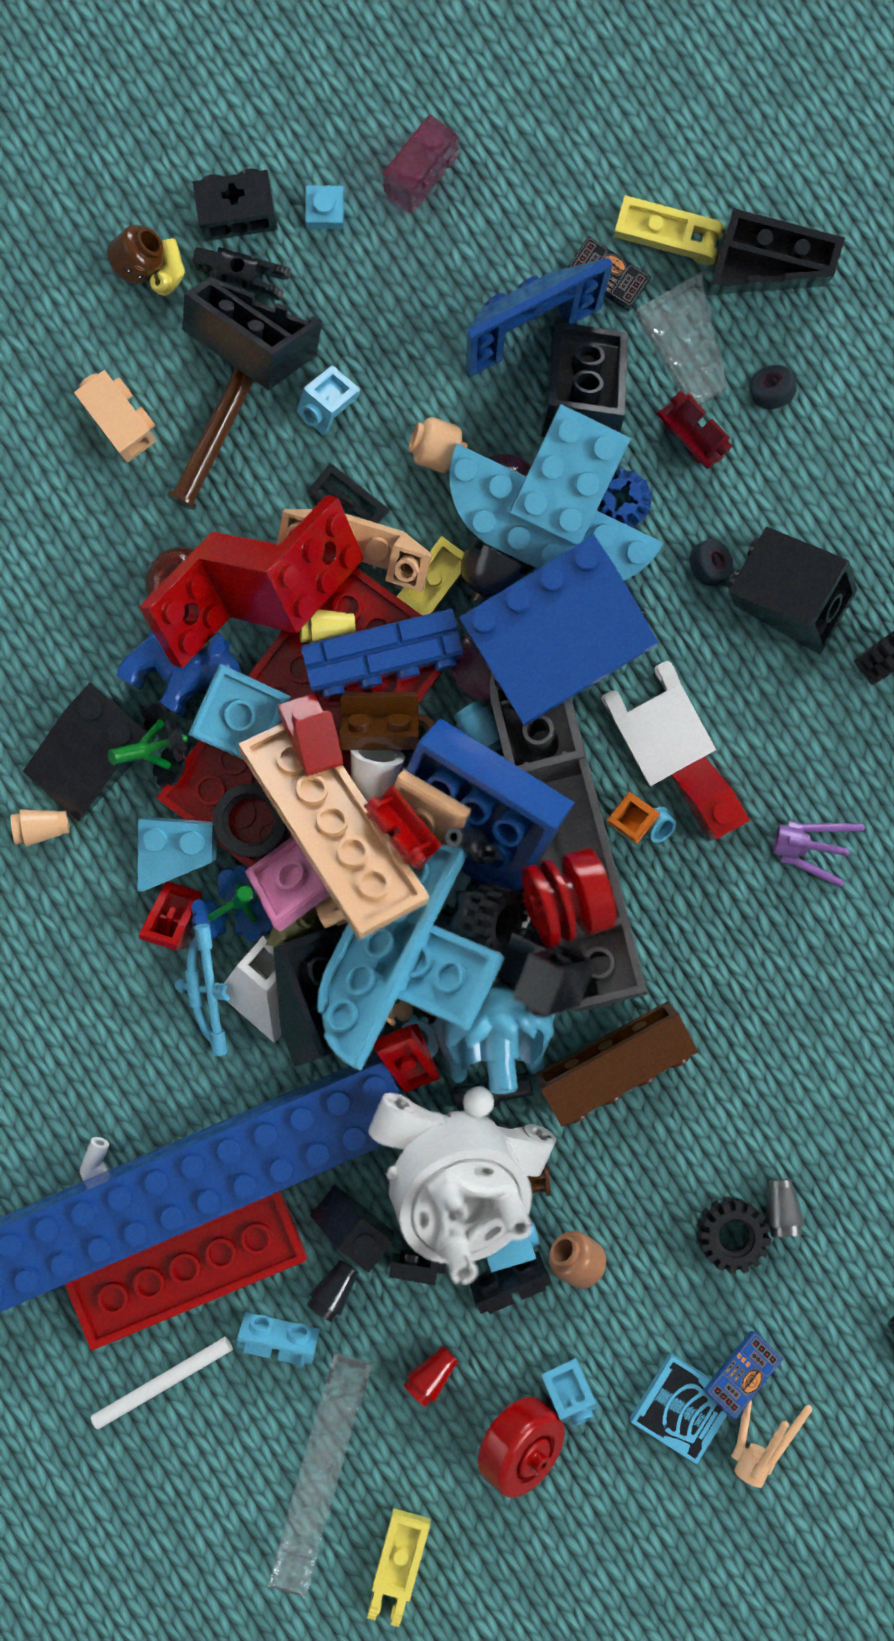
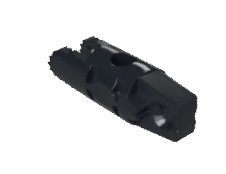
(241, 270)

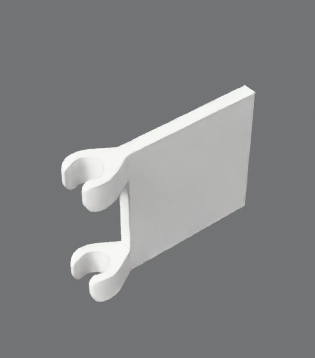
(663, 731)

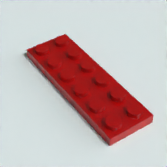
(187, 1271)

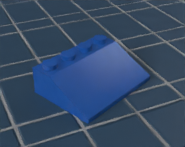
(559, 630)
(504, 801)

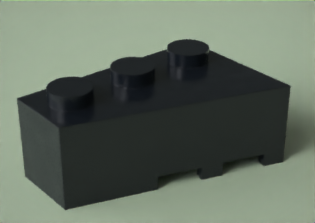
(772, 255)
(249, 334)

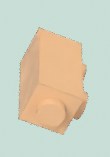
(111, 410)

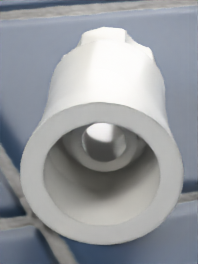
(375, 770)

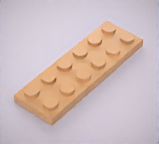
(335, 834)

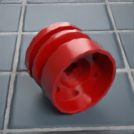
(574, 896)

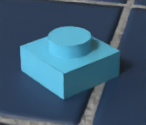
(324, 207)

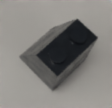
(794, 588)

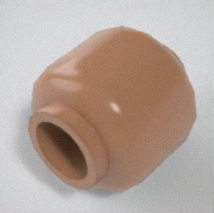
(577, 1259)

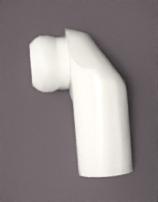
(93, 1159)

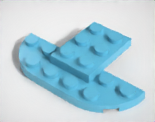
(556, 501)
(407, 963)

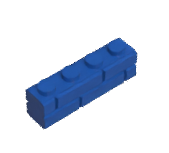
(383, 652)

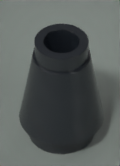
(333, 1291)

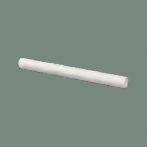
(161, 1383)

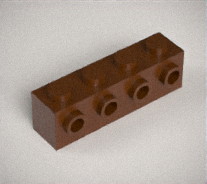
(616, 1064)

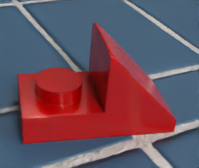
(311, 734)
(407, 1057)

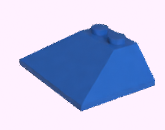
(573, 290)

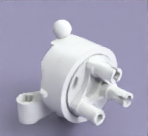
(460, 1178)

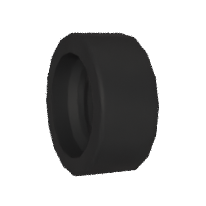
(223, 831)

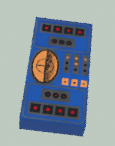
(743, 1374)

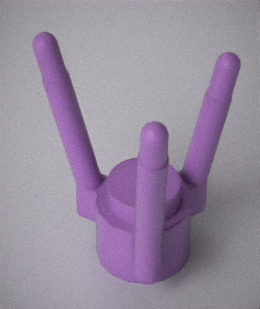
(792, 842)

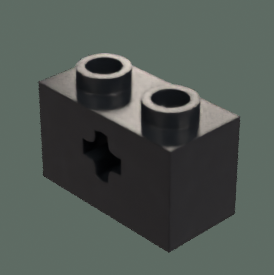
(251, 215)

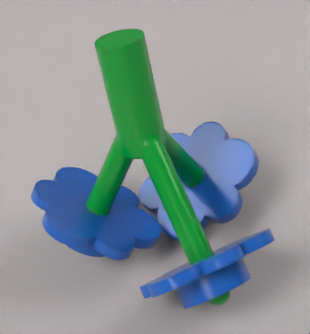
(239, 891)

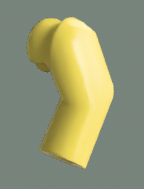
(171, 272)

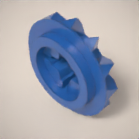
(639, 493)

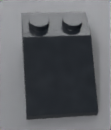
(587, 374)
(74, 755)
(298, 981)

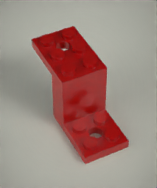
(253, 582)

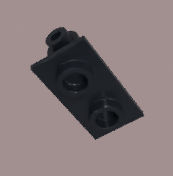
(494, 1289)

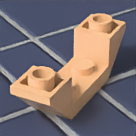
(381, 546)

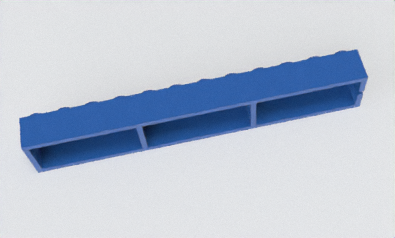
(190, 1181)

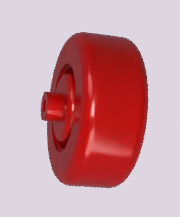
(520, 1447)

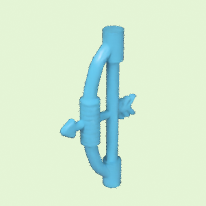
(215, 991)

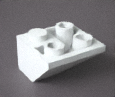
(254, 989)

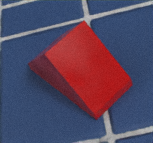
(170, 917)

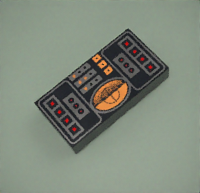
(625, 279)

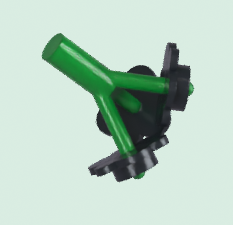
(171, 763)

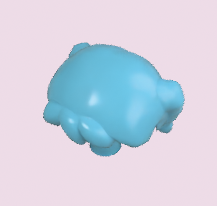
(499, 1036)

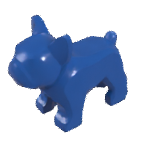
(181, 682)

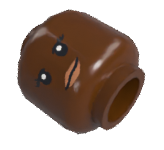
(135, 254)

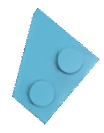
(172, 849)

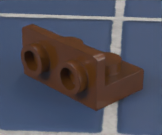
(379, 721)

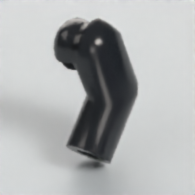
(473, 843)

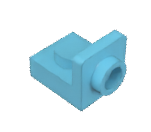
(326, 399)
(570, 1393)

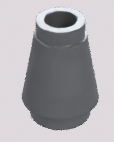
(783, 1210)

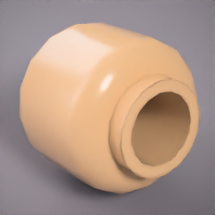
(435, 443)

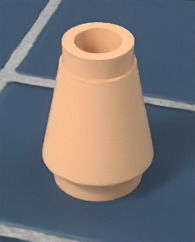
(38, 825)

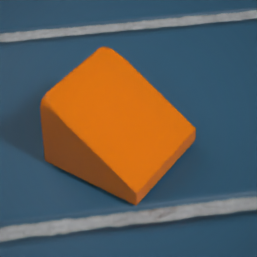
(632, 818)

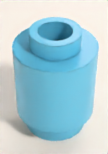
(479, 725)

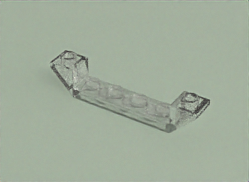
(319, 1474)

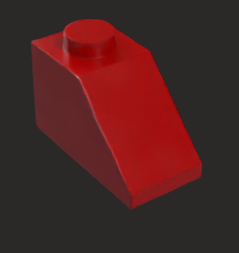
(710, 799)

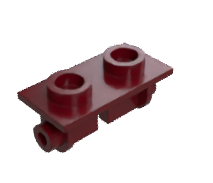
(706, 443)

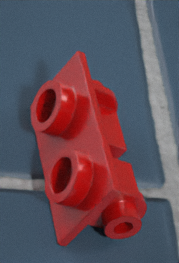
(404, 826)

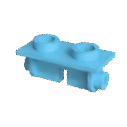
(293, 1340)

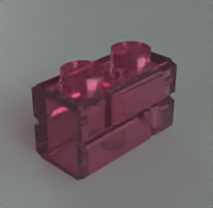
(420, 163)

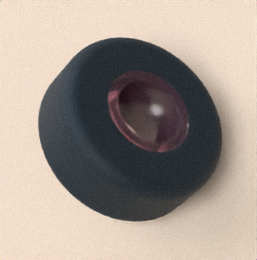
(776, 396)
(702, 564)

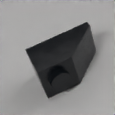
(353, 1228)

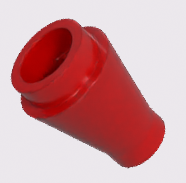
(430, 1376)

